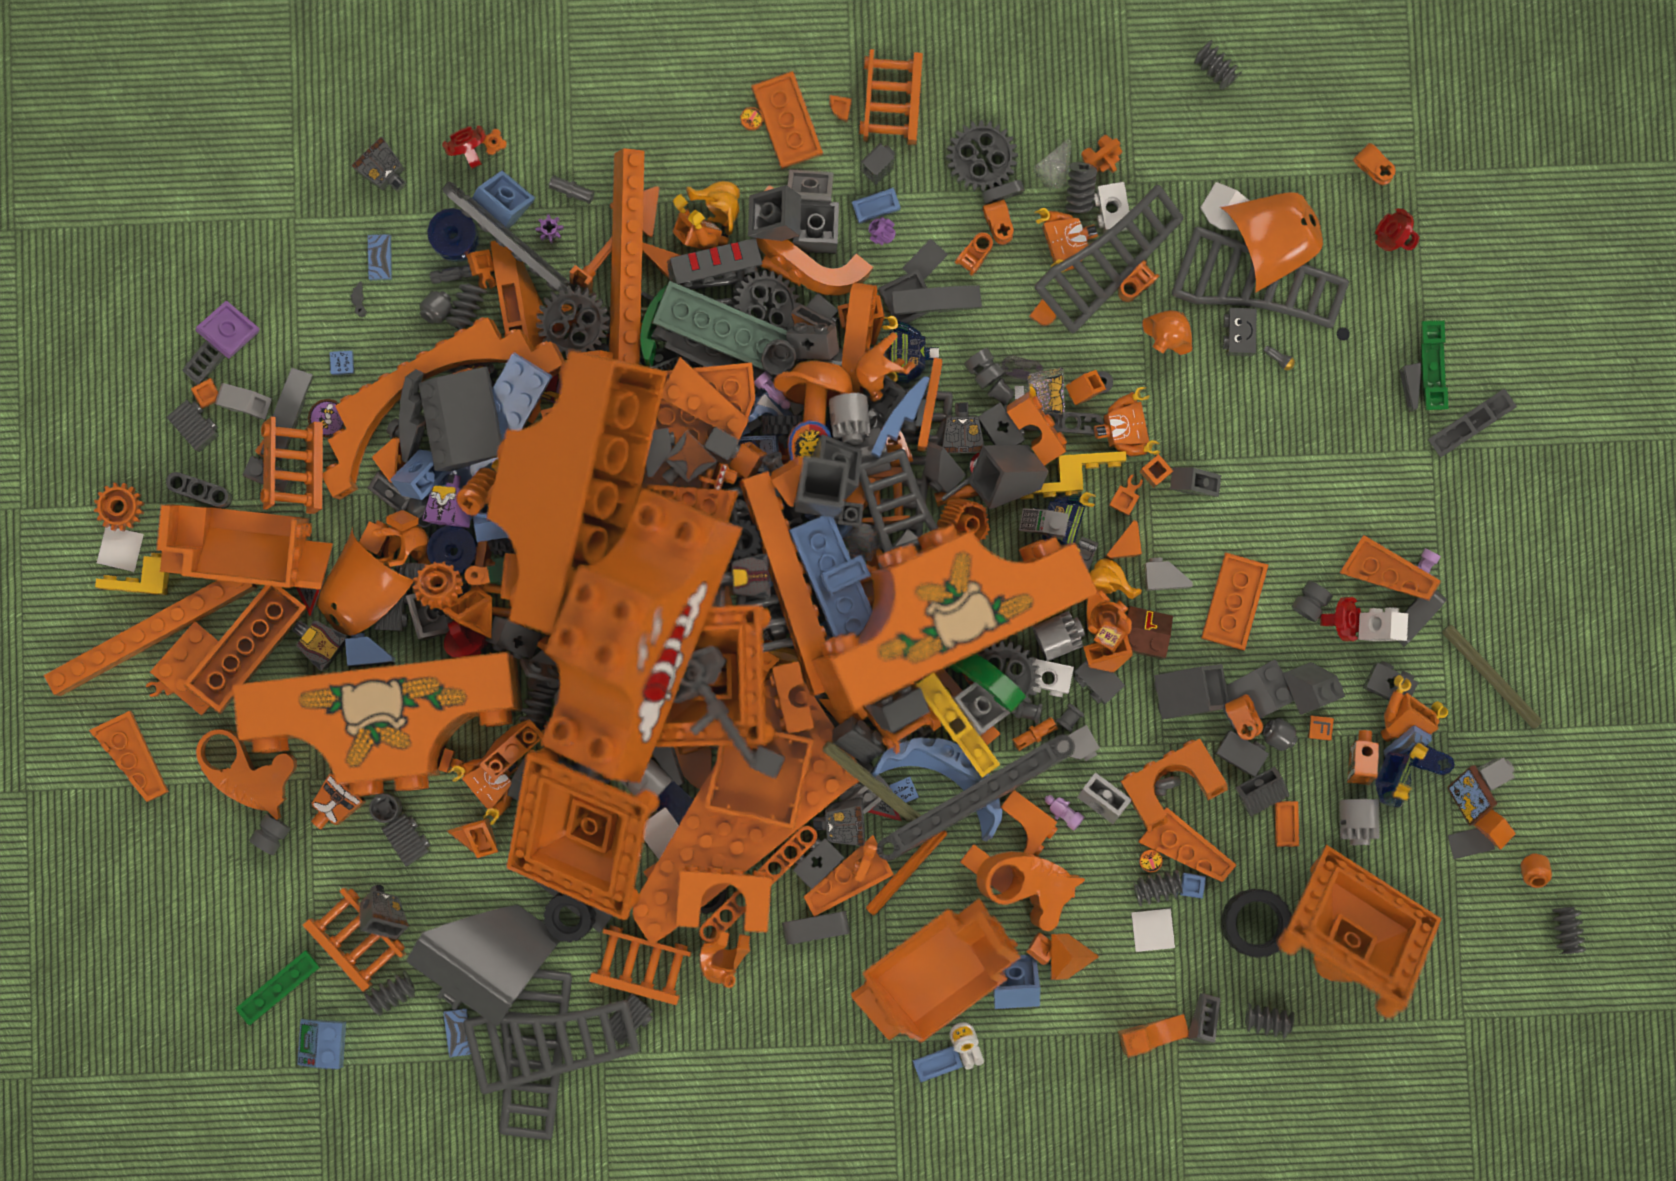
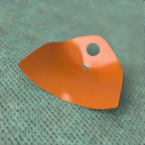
(1276, 235)
(360, 589)

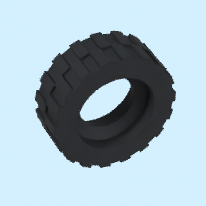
(561, 931)

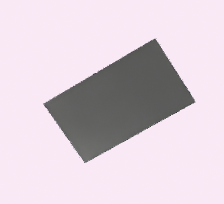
(926, 259)
(1469, 843)

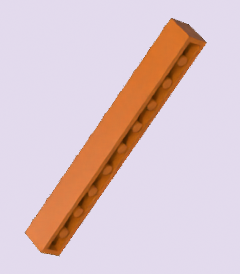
(626, 255)
(786, 574)
(145, 634)

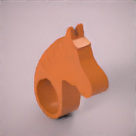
(252, 787)
(1035, 877)

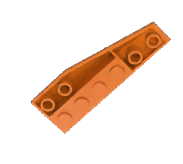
(516, 294)

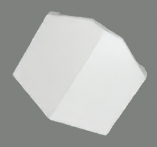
(1219, 197)

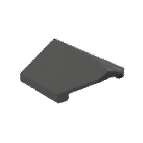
(889, 401)

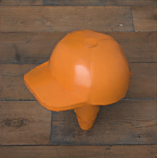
(813, 385)

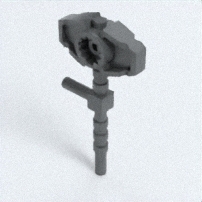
(701, 670)

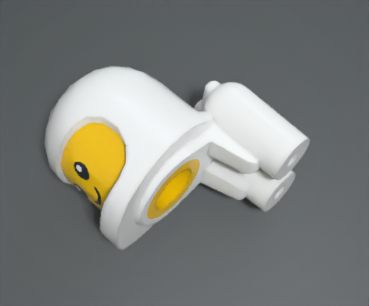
(965, 1042)

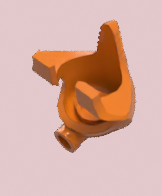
(1169, 331)
(874, 366)
(409, 541)
(1101, 610)
(721, 964)

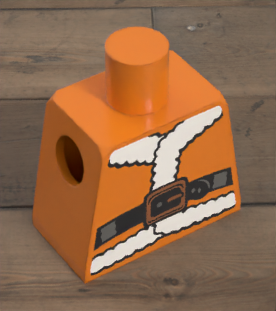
(1363, 768)
(334, 803)

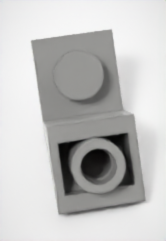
(243, 401)

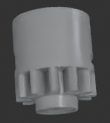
(849, 418)
(1058, 635)
(653, 779)
(1359, 820)

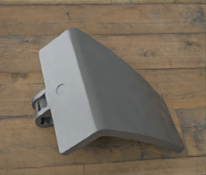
(484, 958)

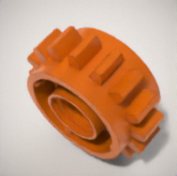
(107, 503)
(437, 596)

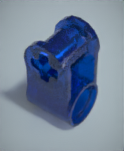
(1431, 759)

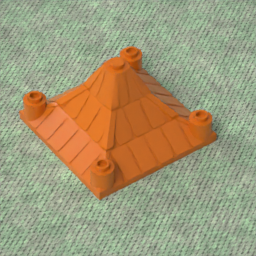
(739, 685)
(579, 834)
(1361, 930)

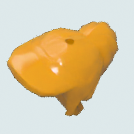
(722, 202)
(1110, 577)

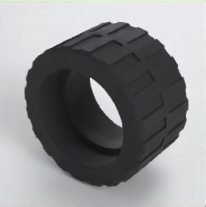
(1229, 922)

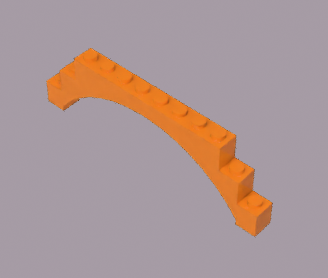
(370, 405)

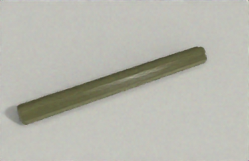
(1492, 676)
(870, 781)

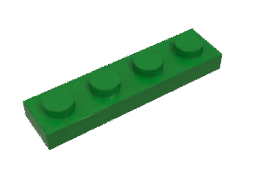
(277, 987)

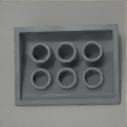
(460, 419)

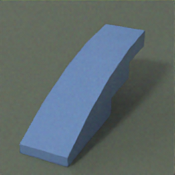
(904, 411)

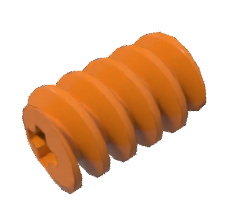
(474, 493)

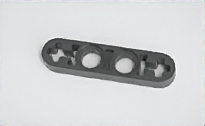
(1060, 423)

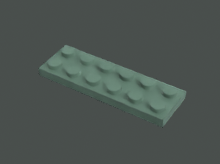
(715, 324)

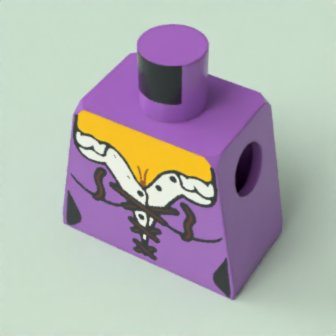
(443, 505)

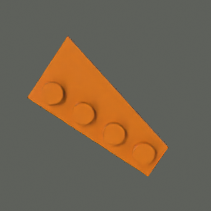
(697, 397)
(711, 501)
(1386, 569)
(129, 750)
(1188, 847)
(840, 883)

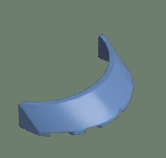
(948, 760)

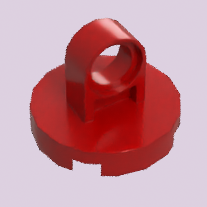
(464, 142)
(1395, 230)
(1345, 619)
(463, 641)

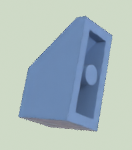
(365, 651)

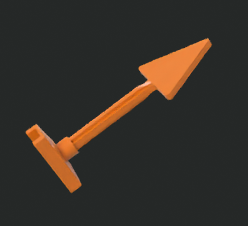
(584, 276)

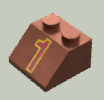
(1149, 632)

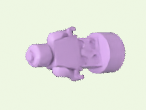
(764, 382)
(1428, 560)
(1060, 809)

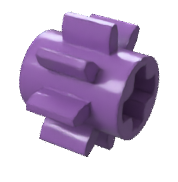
(555, 231)
(881, 231)

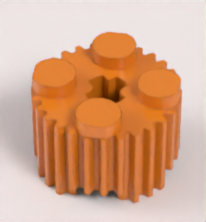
(965, 517)

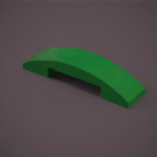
(647, 344)
(1433, 365)
(990, 679)

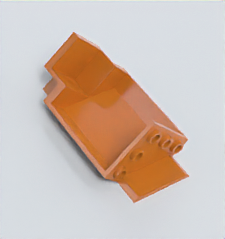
(241, 547)
(937, 973)

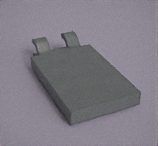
(691, 350)

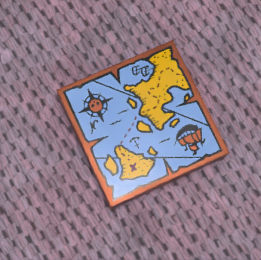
(1472, 795)

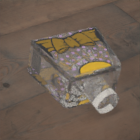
(1049, 389)

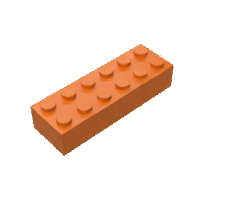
(245, 646)

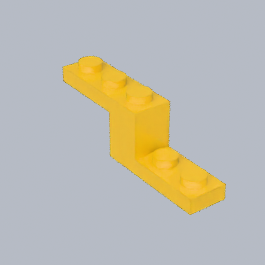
(1071, 472)
(151, 579)
(958, 725)

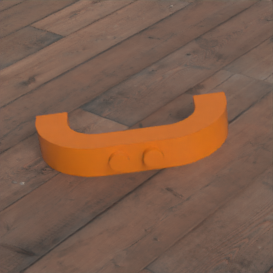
(809, 272)

